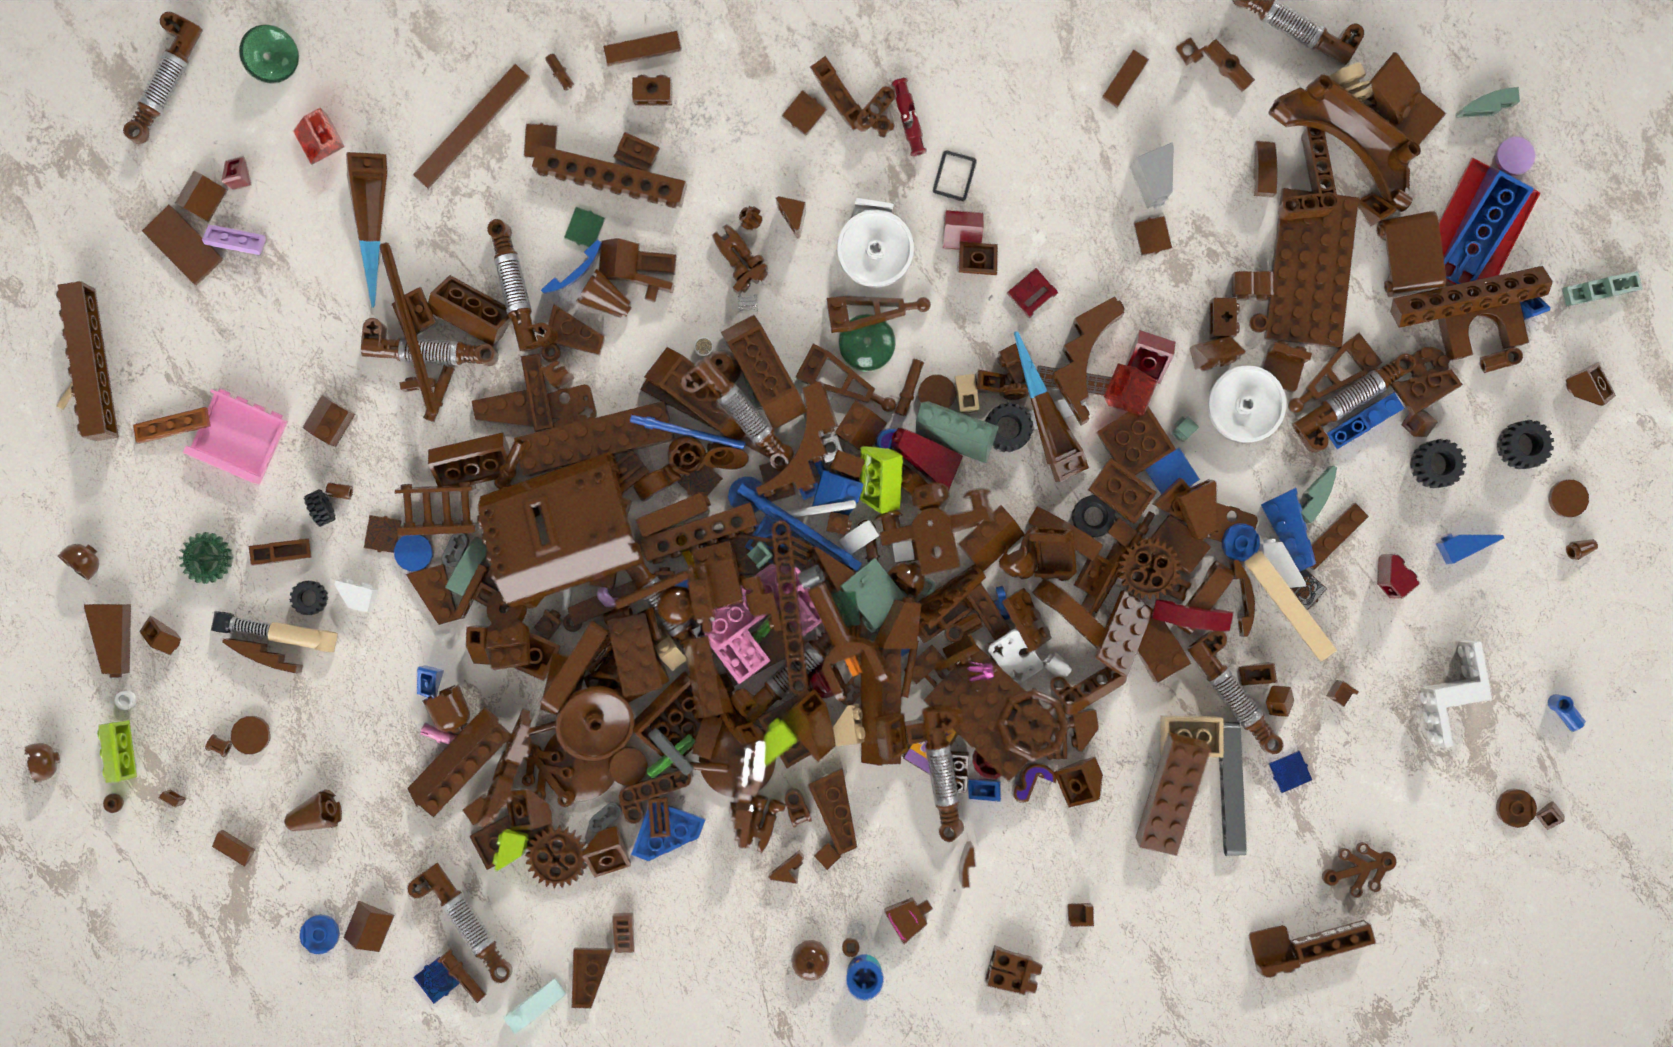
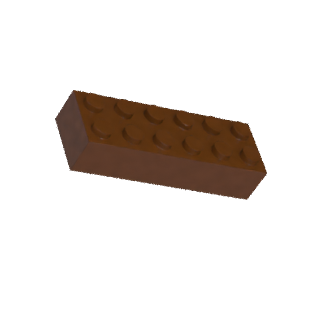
(1172, 794)

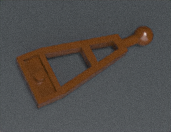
(839, 314)
(1360, 353)
(813, 364)

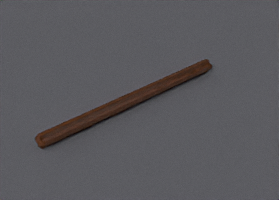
(408, 328)

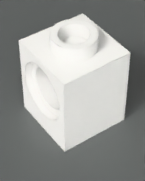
(829, 438)

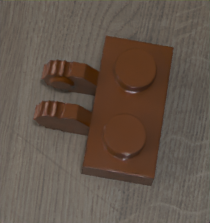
(925, 664)

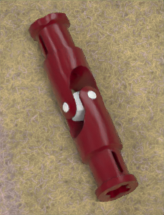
(907, 110)

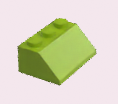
(881, 479)
(777, 739)
(117, 751)

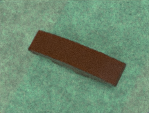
(259, 654)

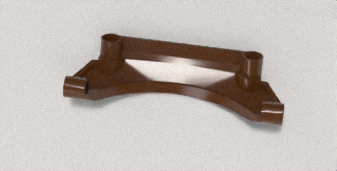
(1369, 135)

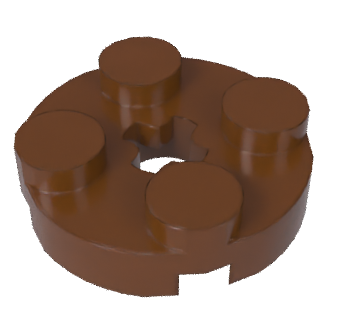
(1429, 354)

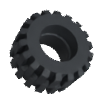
(1023, 420)
(1540, 444)
(1452, 457)

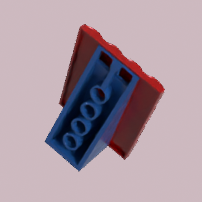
(1483, 222)

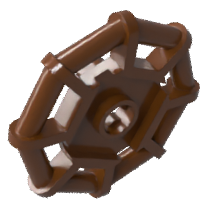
(1037, 735)

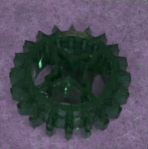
(205, 549)

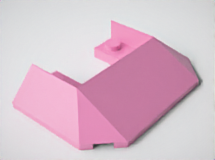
(731, 625)

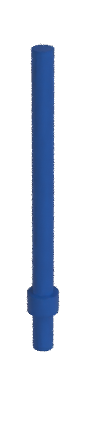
(651, 423)

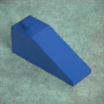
(1457, 547)

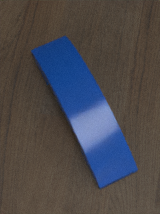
(555, 285)

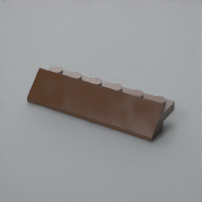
(879, 700)
(458, 762)

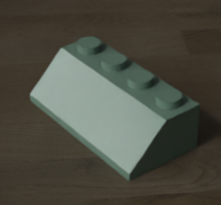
(956, 431)

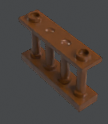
(448, 525)

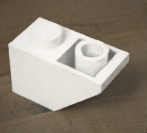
(356, 596)

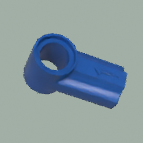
(1566, 712)

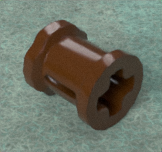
(218, 745)

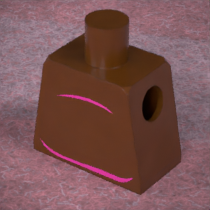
(908, 917)

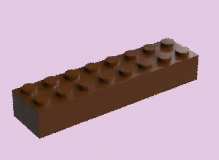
(87, 361)
(593, 437)

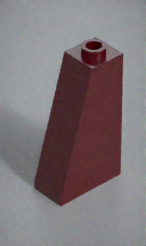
(929, 458)

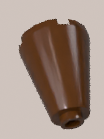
(604, 296)
(729, 366)
(315, 813)

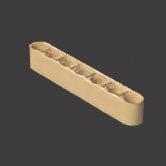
(1290, 606)

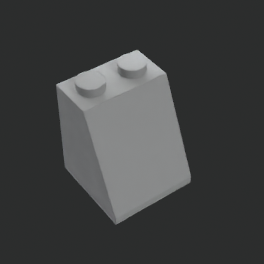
(1154, 175)

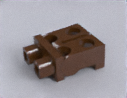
(1012, 971)

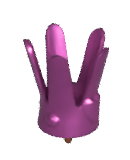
(986, 669)

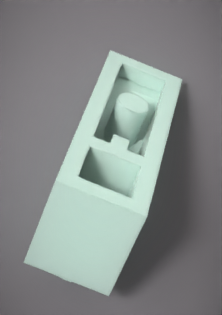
(534, 1006)

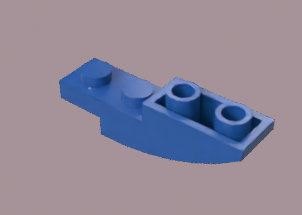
(1365, 420)

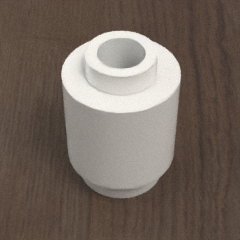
(1056, 665)

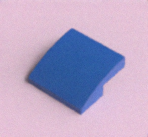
(1170, 468)

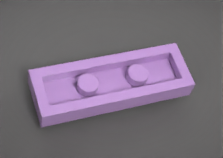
(234, 239)

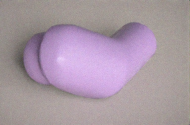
(605, 598)

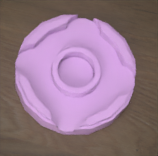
(1515, 156)

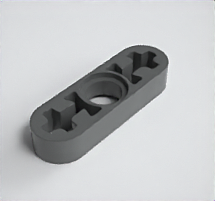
(672, 753)

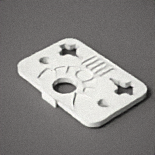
(1012, 660)

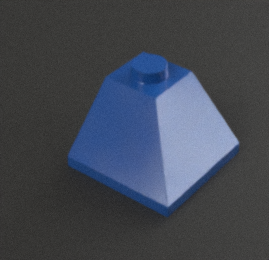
(837, 489)

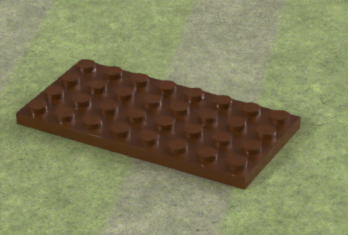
(1312, 275)

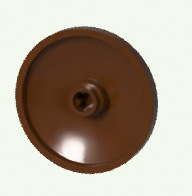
(594, 723)
(728, 752)
(589, 777)

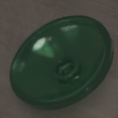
(275, 43)
(872, 355)

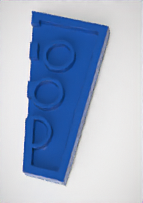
(1288, 523)

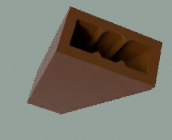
(673, 515)
(111, 636)

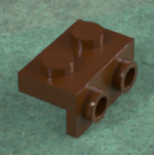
(957, 652)

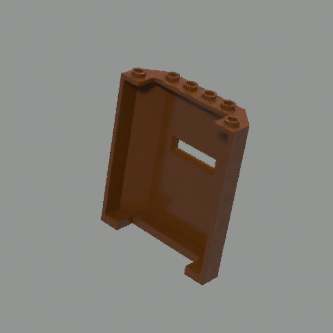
(583, 524)

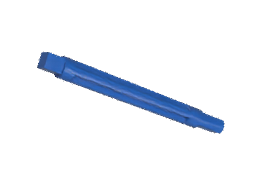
(799, 528)

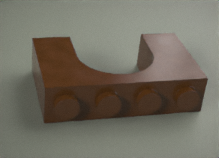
(1507, 319)

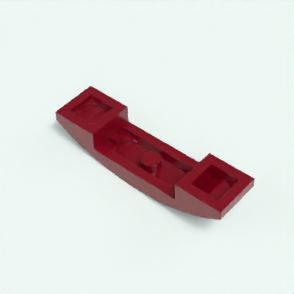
(1192, 617)

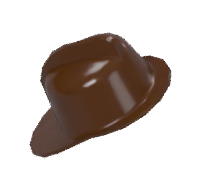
(725, 457)

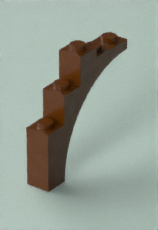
(800, 470)

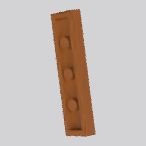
(171, 425)

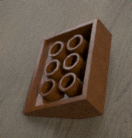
(671, 714)

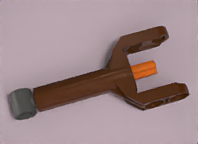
(843, 644)

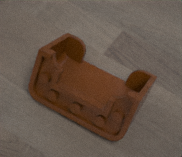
(1413, 253)

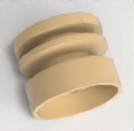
(1350, 78)

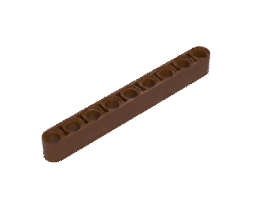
(787, 617)

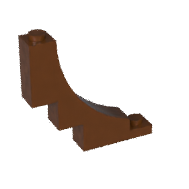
(1072, 377)

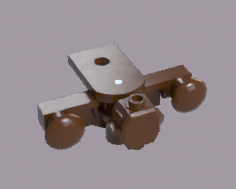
(935, 526)

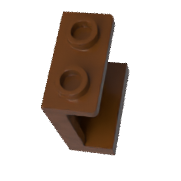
(1054, 553)

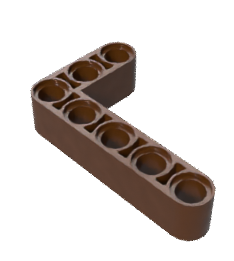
(1316, 178)
(1070, 610)
(574, 667)

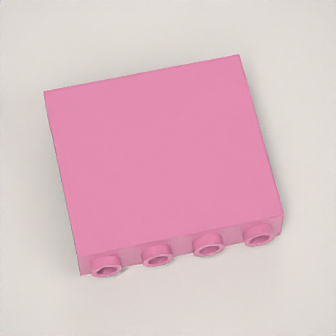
(239, 437)

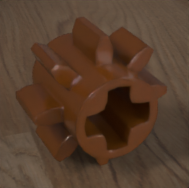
(750, 217)

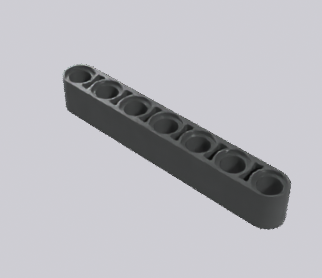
(1232, 791)

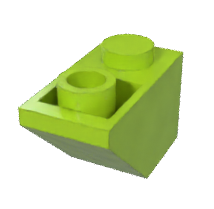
(512, 846)

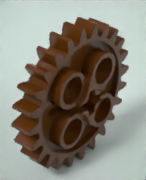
(1132, 564)
(543, 867)

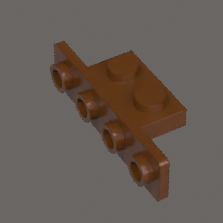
(1096, 576)

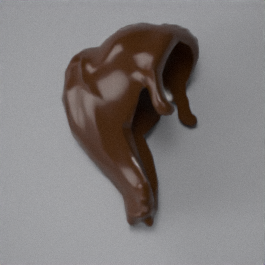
(1020, 562)

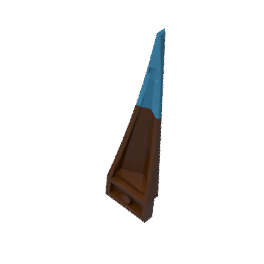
(367, 189)
(1058, 442)

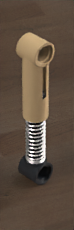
(277, 632)

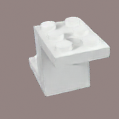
(1440, 696)

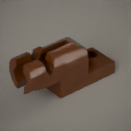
(761, 603)

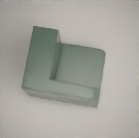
(760, 554)

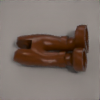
(726, 249)
(765, 832)

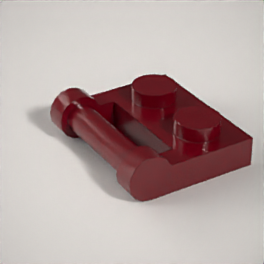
(1027, 288)

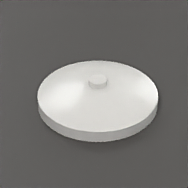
(875, 248)
(1246, 404)

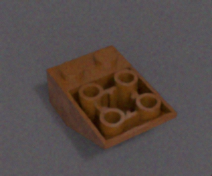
(1216, 352)
(812, 724)

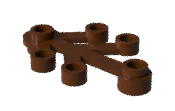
(546, 773)
(1363, 869)

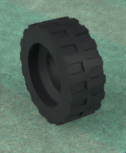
(1079, 520)

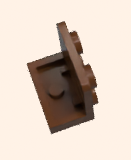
(1286, 363)
(1273, 951)

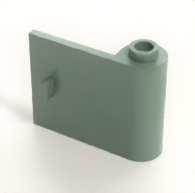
(874, 594)

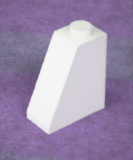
(1282, 562)

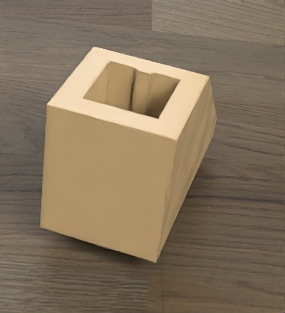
(966, 394)
(669, 649)
(849, 728)

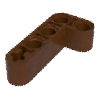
(1210, 590)
(1091, 684)
(657, 789)

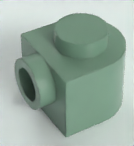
(1184, 428)

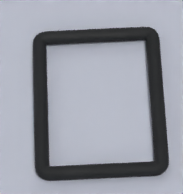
(969, 178)

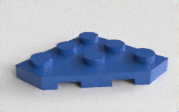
(684, 829)

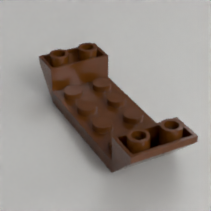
(764, 371)
(667, 374)

